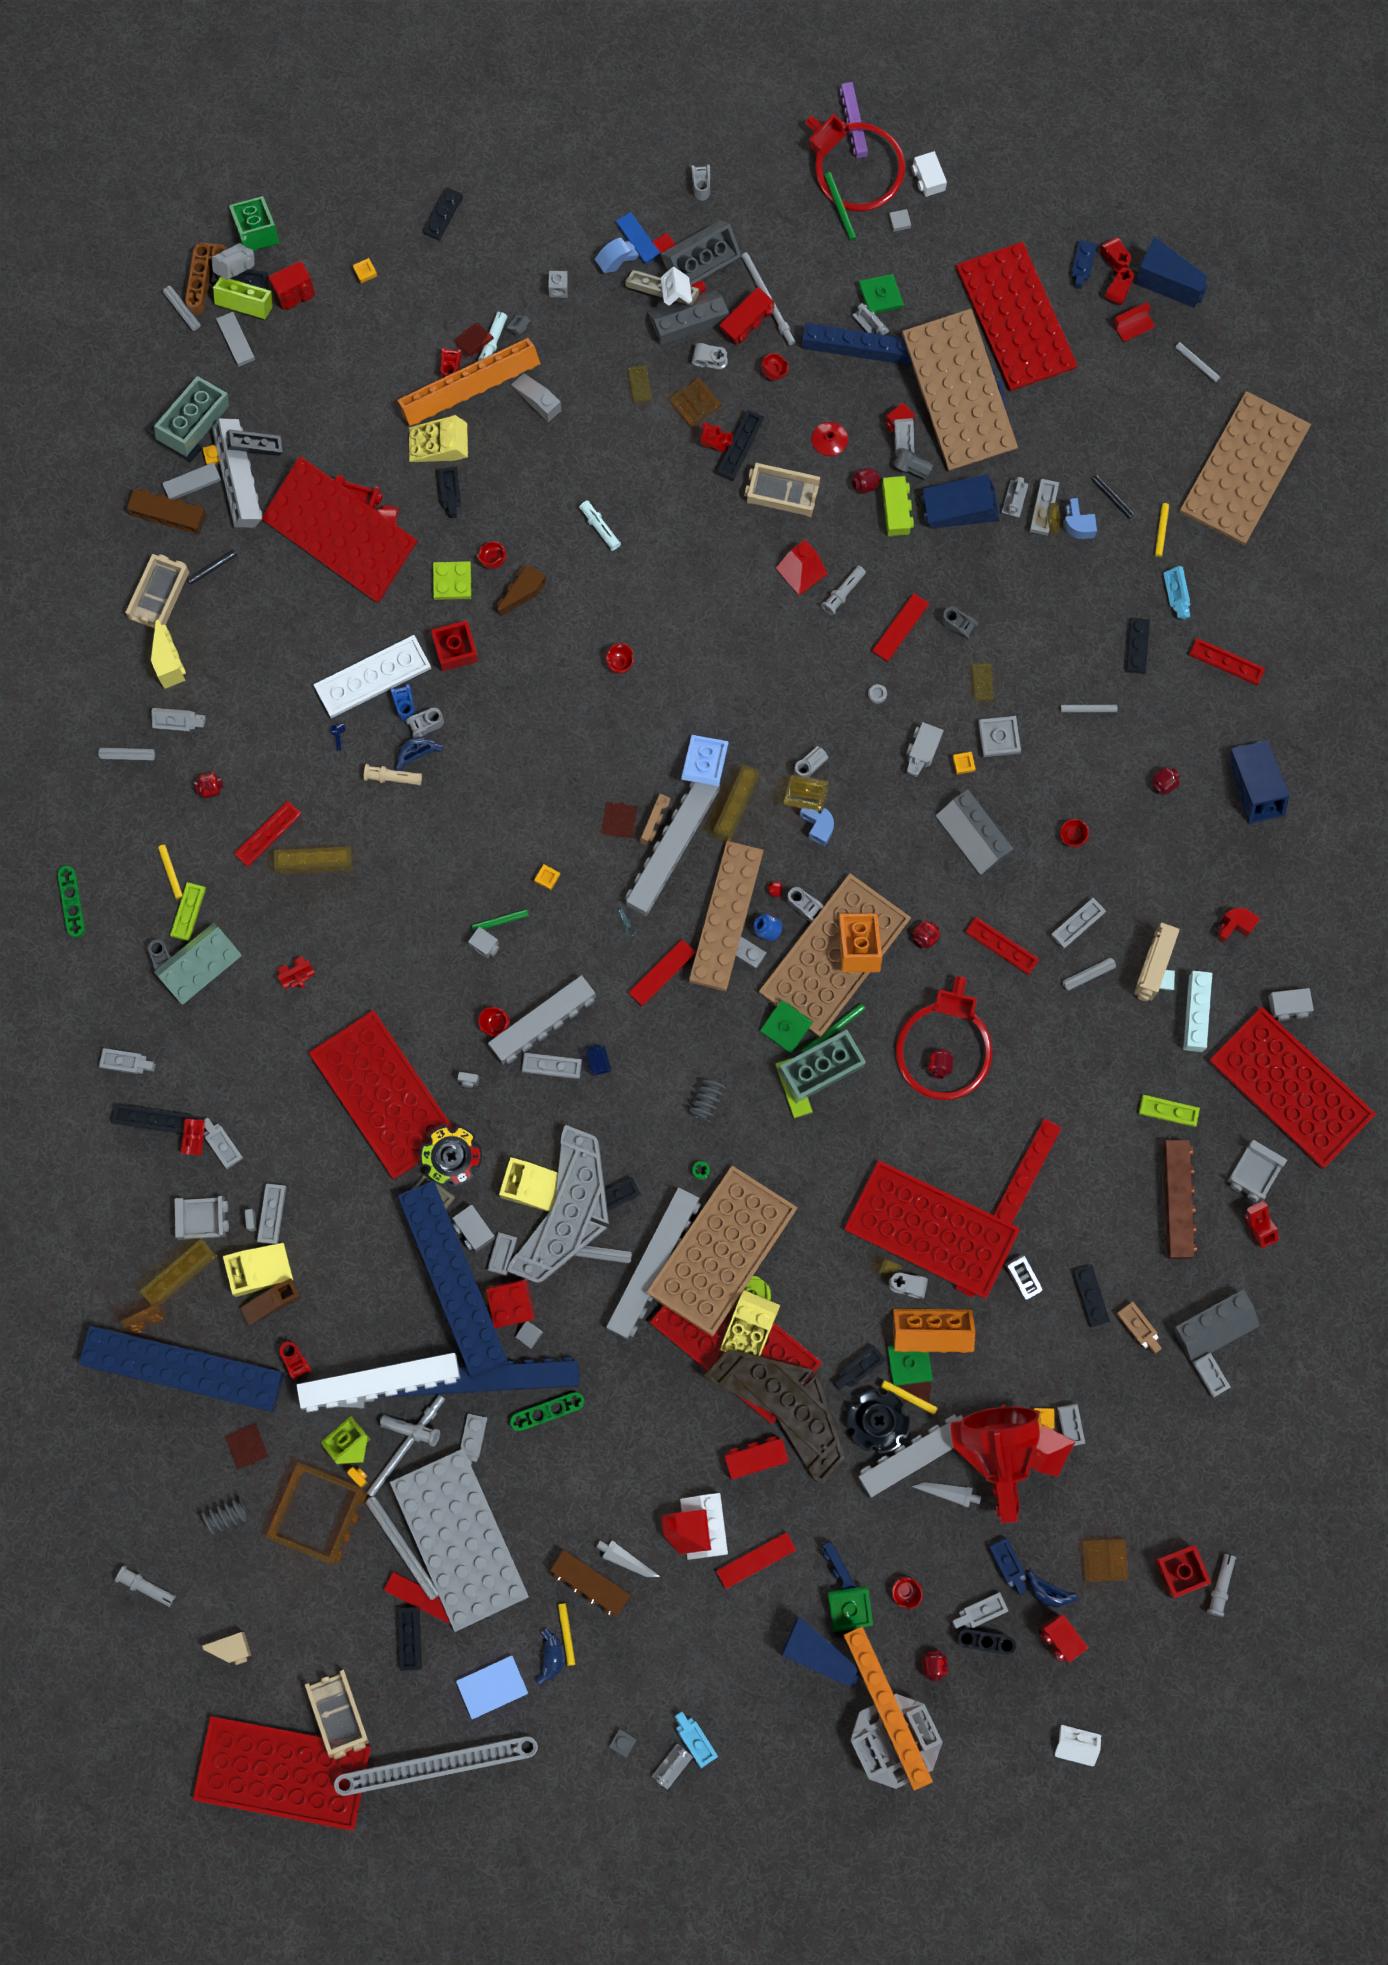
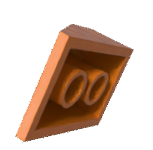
(860, 943)

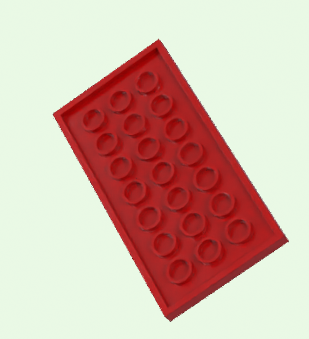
(1016, 316)
(339, 529)
(1292, 1087)
(380, 1091)
(932, 1229)
(707, 1350)
(277, 1774)

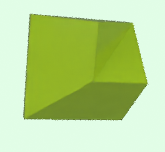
(346, 1442)

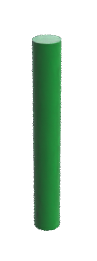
(501, 920)

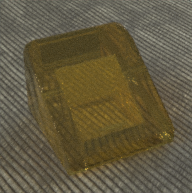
(889, 1267)

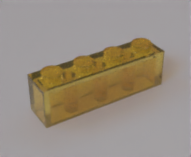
(736, 803)
(313, 860)
(178, 1273)

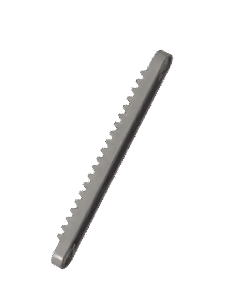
(435, 1765)

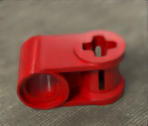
(1115, 254)
(1119, 288)
(450, 361)
(295, 1361)

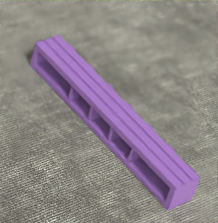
(853, 115)

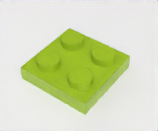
(452, 580)

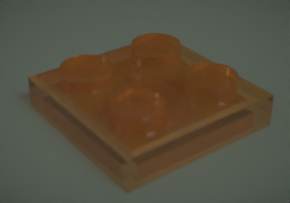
(150, 1315)

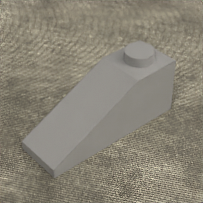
(537, 396)

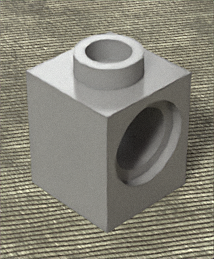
(558, 284)
(484, 943)

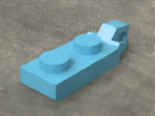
(1178, 591)
(695, 1740)

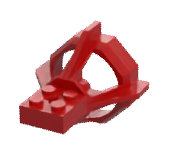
(997, 1447)

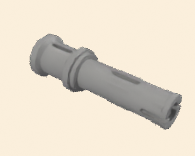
(839, 596)
(418, 1432)
(136, 1582)
(1220, 1595)

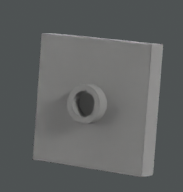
(999, 736)

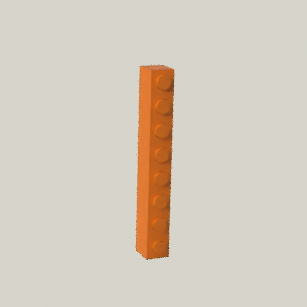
(469, 382)
(888, 1708)

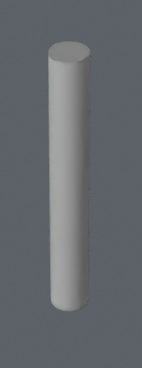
(1196, 361)
(1089, 708)

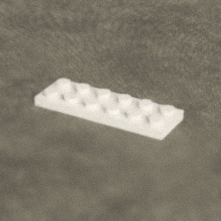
(372, 676)

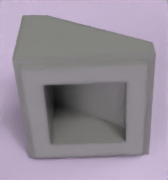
(529, 1334)

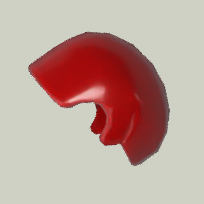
(774, 367)
(493, 551)
(617, 653)
(1075, 829)
(493, 1021)
(910, 1587)

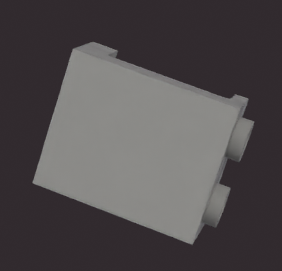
(1256, 1171)
(201, 1218)

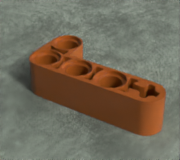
(200, 278)

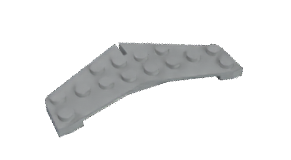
(569, 1223)

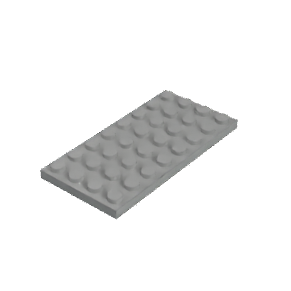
(459, 1540)

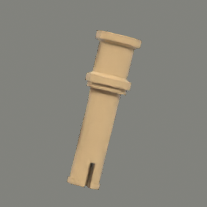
(383, 774)

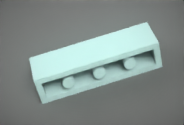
(1197, 1011)

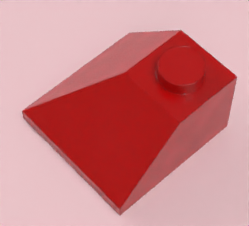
(802, 568)
(1051, 1451)
(687, 1531)

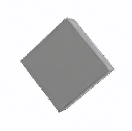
(900, 220)
(250, 1220)

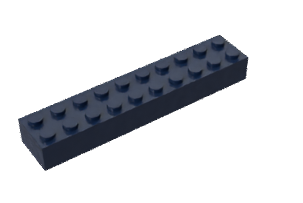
(453, 1280)
(181, 1369)

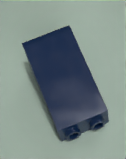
(1171, 275)
(961, 503)
(1259, 782)
(815, 1652)

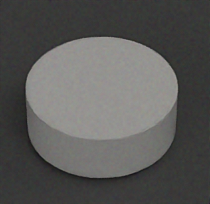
(877, 694)

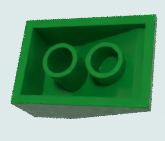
(254, 223)

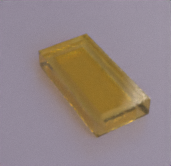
(640, 384)
(1054, 518)
(982, 682)

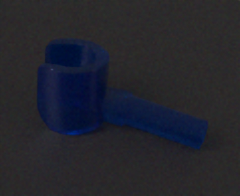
(336, 730)

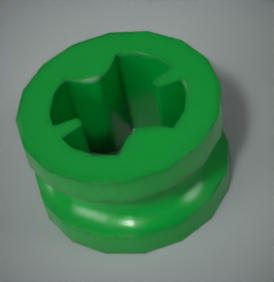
(702, 1164)

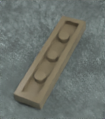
(653, 285)

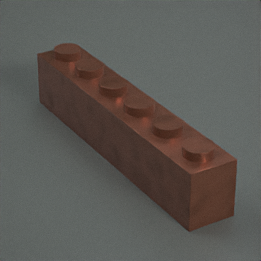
(1178, 1199)

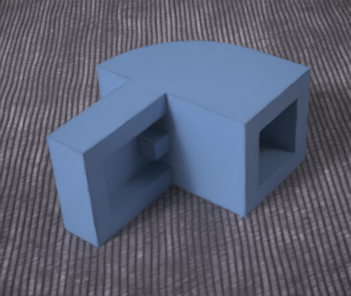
(615, 254)
(1079, 525)
(822, 826)

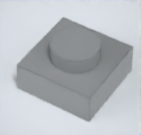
(468, 1080)

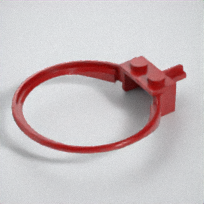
(829, 135)
(956, 1005)

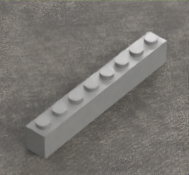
(671, 847)
(655, 1257)

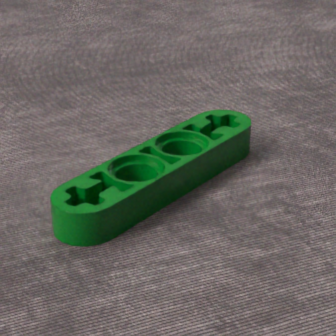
(74, 901)
(548, 1414)

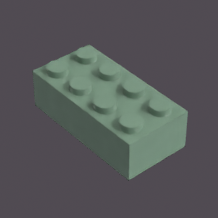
(191, 416)
(198, 963)
(821, 1066)

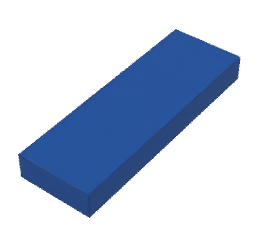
(637, 236)

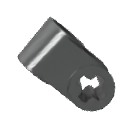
(960, 623)
(161, 958)

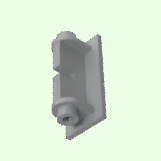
(869, 321)
(1015, 497)
(672, 1766)

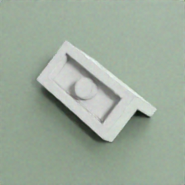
(675, 285)
(1078, 1745)

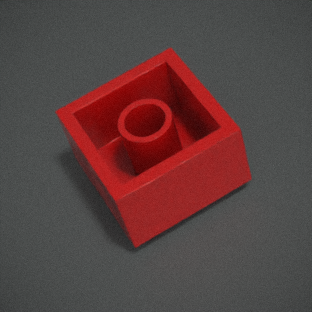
(292, 285)
(454, 645)
(511, 1303)
(1182, 1571)
(1063, 1638)

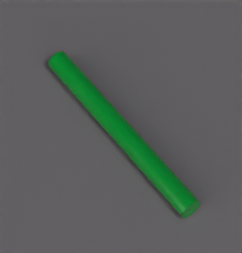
(839, 204)
(836, 1027)

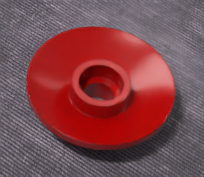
(829, 446)

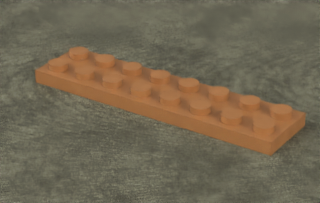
(726, 916)

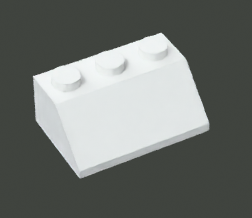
(713, 1506)

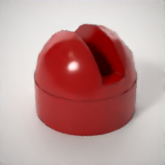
(775, 889)

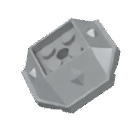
(874, 1745)

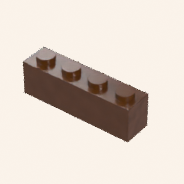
(166, 511)
(590, 1583)

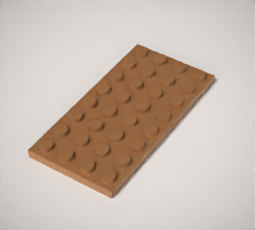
(959, 390)
(1245, 468)
(812, 972)
(721, 1251)

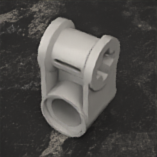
(701, 179)
(708, 356)
(424, 723)
(805, 904)
(912, 1285)

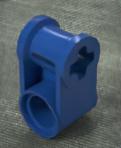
(403, 700)

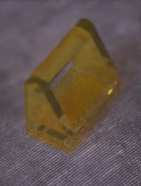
(806, 788)

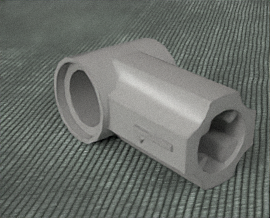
(811, 762)

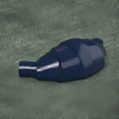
(414, 749)
(1049, 1594)
(553, 1657)

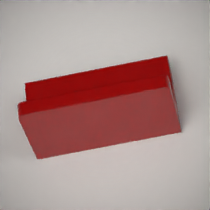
(1134, 322)

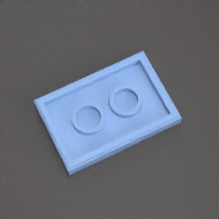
(705, 760)
(492, 1687)

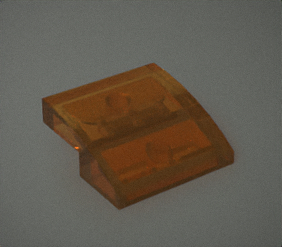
(695, 402)
(1105, 1560)

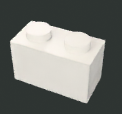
(929, 174)

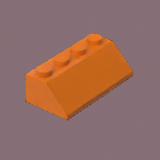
(933, 1330)

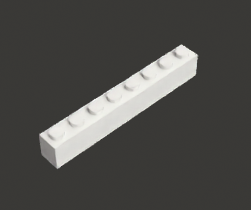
(378, 1381)

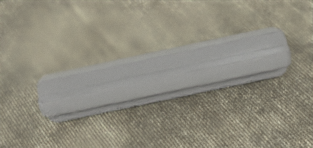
(181, 308)
(126, 753)
(1089, 974)
(605, 1254)

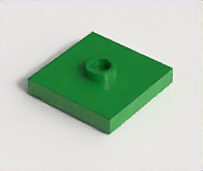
(881, 294)
(787, 1026)
(909, 1367)
(850, 1608)

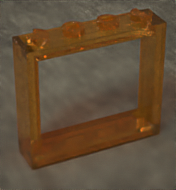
(344, 1534)

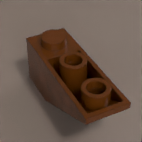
(525, 588)
(271, 1301)

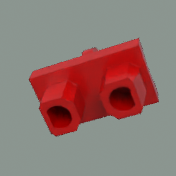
(715, 438)
(296, 975)
(193, 1137)

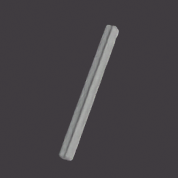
(402, 1548)

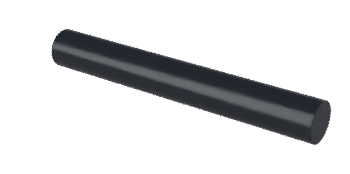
(1113, 496)
(211, 567)

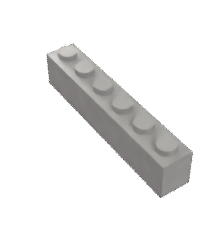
(237, 477)
(542, 1019)
(908, 1459)

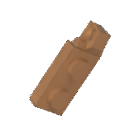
(655, 818)
(1139, 1327)

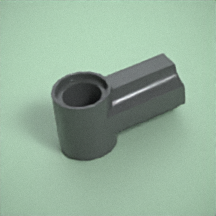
(910, 462)

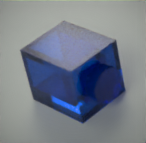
(598, 1060)

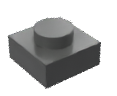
(518, 324)
(622, 1743)

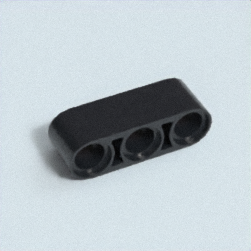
(996, 1640)

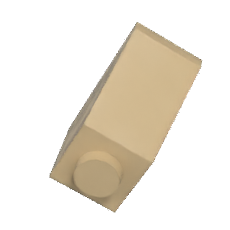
(230, 1649)

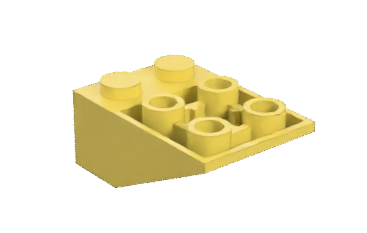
(438, 440)
(166, 658)
(529, 1185)
(257, 1269)
(750, 1324)

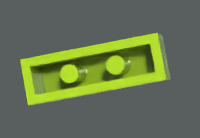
(243, 297)
(897, 506)

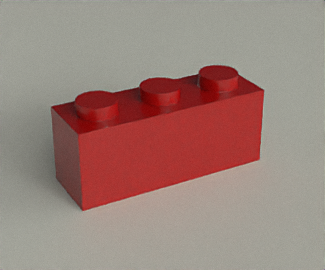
(747, 316)
(756, 1458)

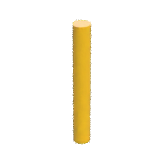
(1162, 530)
(170, 871)
(909, 1397)
(566, 1634)

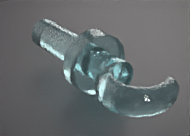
(626, 922)

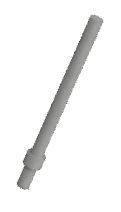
(782, 325)
(429, 1413)

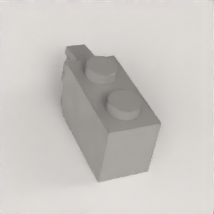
(924, 748)

